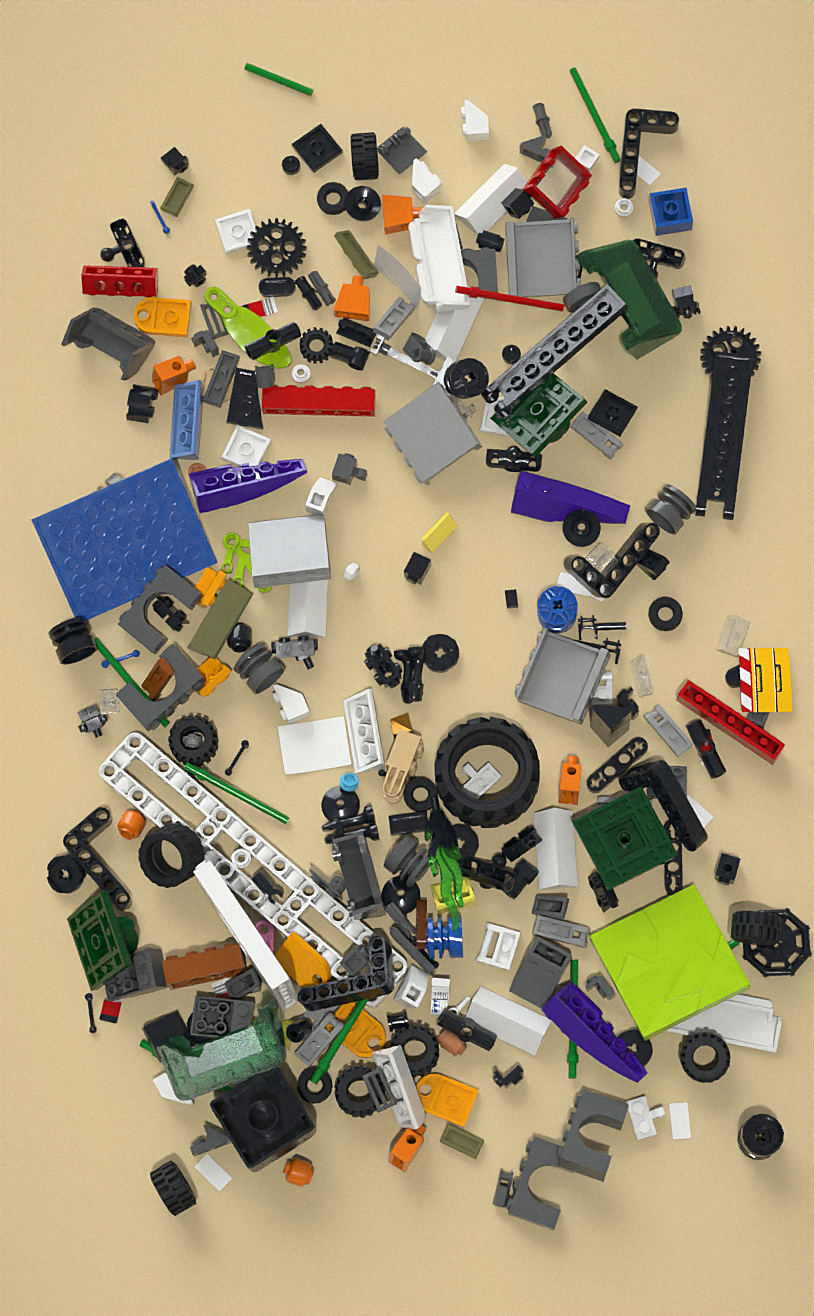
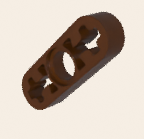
(421, 924)

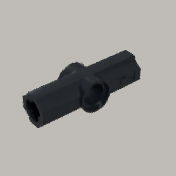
(263, 346)
(710, 760)
(477, 1035)

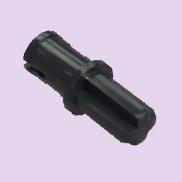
(308, 293)

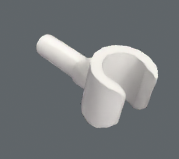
(458, 1008)

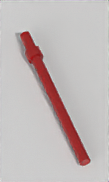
(475, 292)

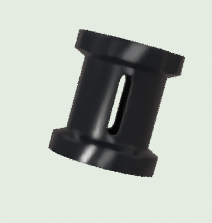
(397, 1021)

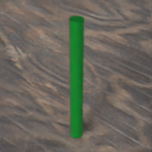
(278, 79)

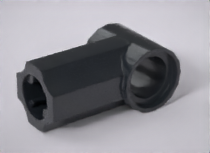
(354, 357)
(524, 875)

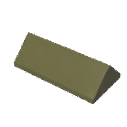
(220, 620)

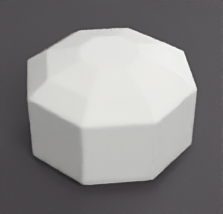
(351, 572)

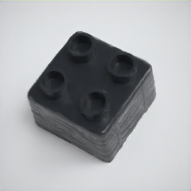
(263, 1118)

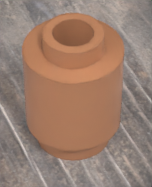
(451, 1043)

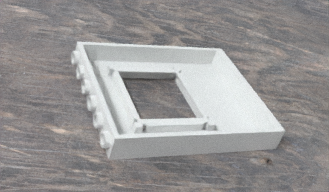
(246, 935)

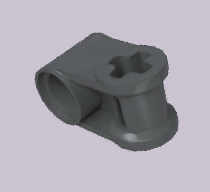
(419, 349)
(265, 376)

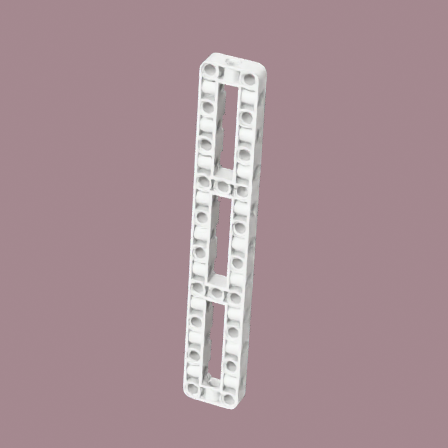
(239, 831)

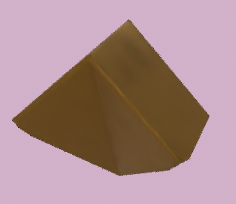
(401, 722)

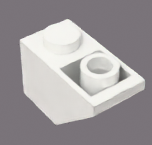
(476, 123)
(424, 184)
(320, 496)
(293, 704)
(412, 988)
(164, 1086)

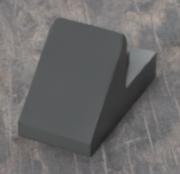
(534, 148)
(550, 906)
(243, 985)
(214, 1141)

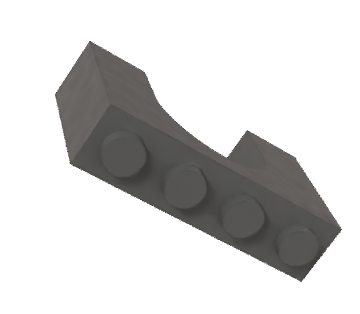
(484, 265)
(136, 621)
(186, 682)
(575, 1154)
(523, 1204)

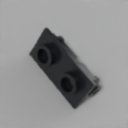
(355, 332)
(166, 607)
(515, 848)
(605, 898)

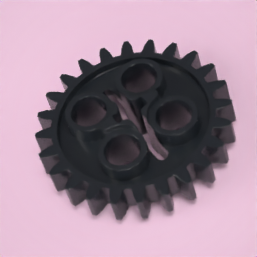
(288, 237)
(717, 341)

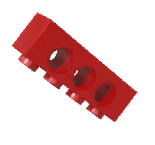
(113, 274)

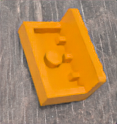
(208, 585)
(214, 673)

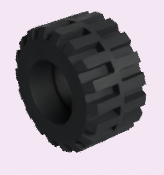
(364, 156)
(189, 726)
(756, 928)
(428, 1039)
(717, 1070)
(341, 1092)
(173, 1188)

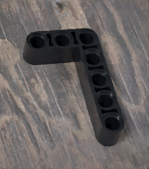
(633, 145)
(616, 564)
(672, 799)
(93, 862)
(355, 984)

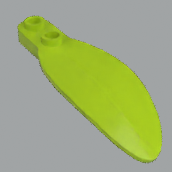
(245, 327)

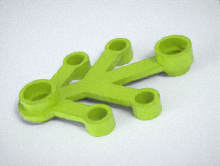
(243, 561)

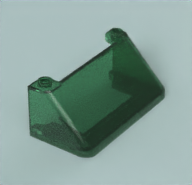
(631, 278)
(225, 1058)

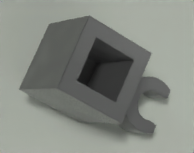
(346, 469)

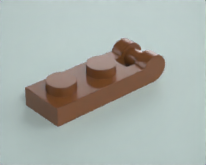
(157, 679)

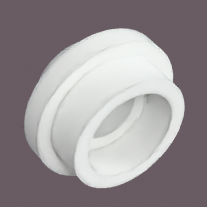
(624, 202)
(303, 378)
(241, 852)

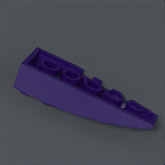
(231, 485)
(554, 500)
(583, 1024)

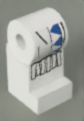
(440, 995)

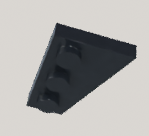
(244, 401)

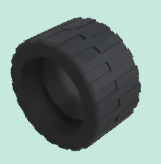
(155, 866)

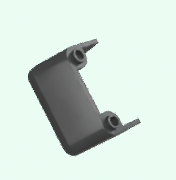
(112, 337)
(358, 876)

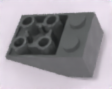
(540, 972)
(140, 978)
(220, 1016)

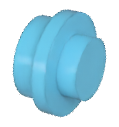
(349, 782)

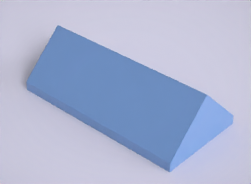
(186, 421)

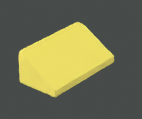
(439, 532)

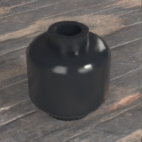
(240, 638)

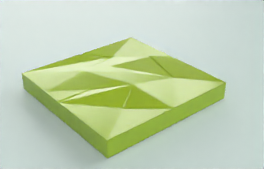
(669, 962)

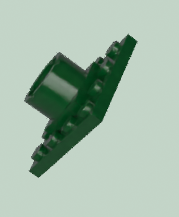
(542, 415)
(626, 819)
(102, 940)

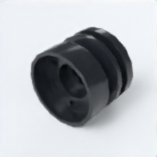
(458, 385)
(72, 640)
(771, 1133)

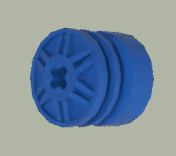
(560, 619)
(443, 938)

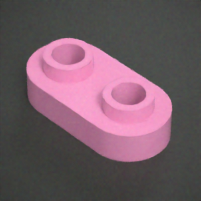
(268, 937)

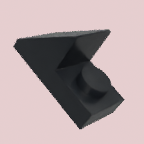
(653, 564)

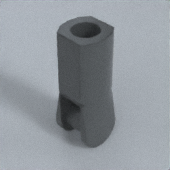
(502, 1192)

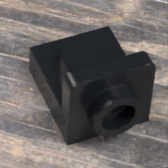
(175, 161)
(623, 701)

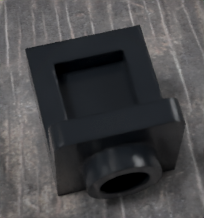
(513, 1077)

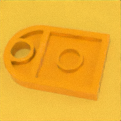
(164, 316)
(302, 962)
(362, 1031)
(447, 1099)

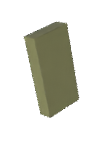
(177, 197)
(461, 1141)

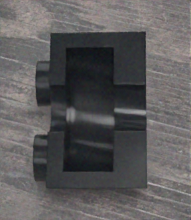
(140, 403)

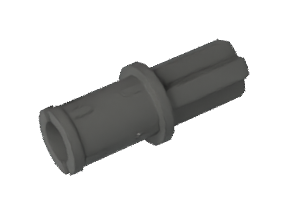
(542, 119)
(321, 288)
(400, 919)

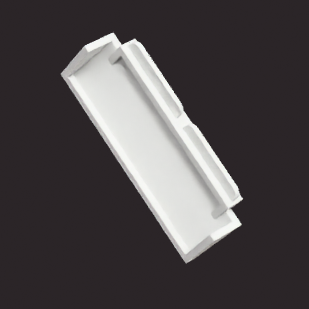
(439, 257)
(738, 1021)

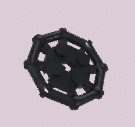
(785, 950)

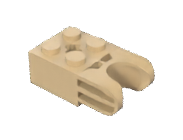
(401, 765)

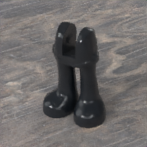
(412, 681)
(339, 825)

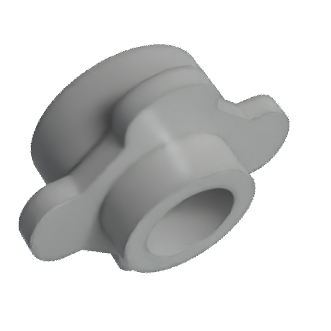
(192, 742)

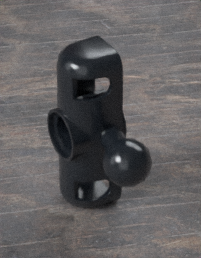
(131, 254)
(667, 258)
(513, 460)
(489, 874)

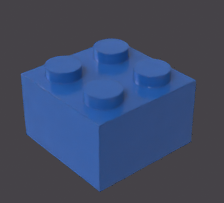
(671, 211)

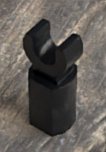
(266, 886)

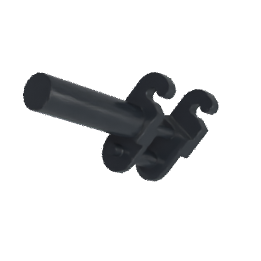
(600, 626)
(597, 646)

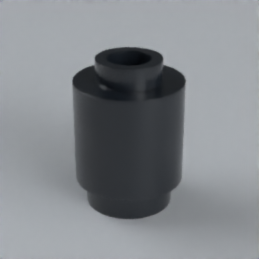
(490, 240)
(299, 1030)

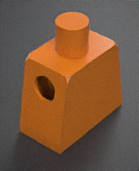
(398, 213)
(353, 301)
(171, 373)
(570, 781)
(403, 1152)

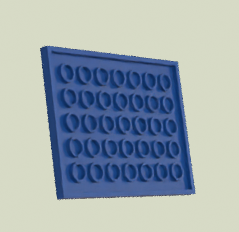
(119, 538)

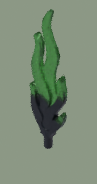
(445, 852)

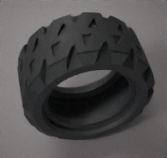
(479, 733)

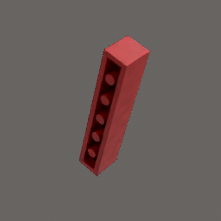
(319, 401)
(730, 722)

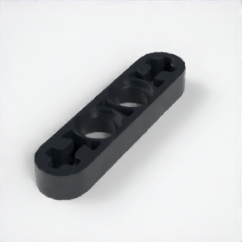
(615, 763)
(678, 860)

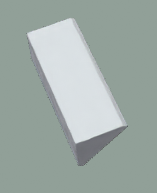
(485, 205)
(451, 329)
(308, 609)
(364, 732)
(557, 850)
(508, 1020)
(409, 1109)

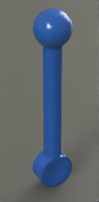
(166, 230)
(135, 653)

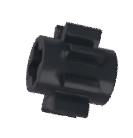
(195, 275)

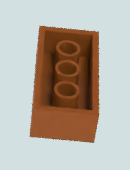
(203, 967)

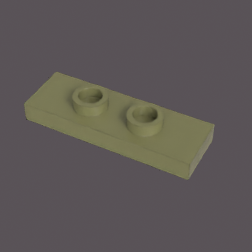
(356, 254)

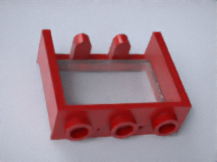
(558, 182)

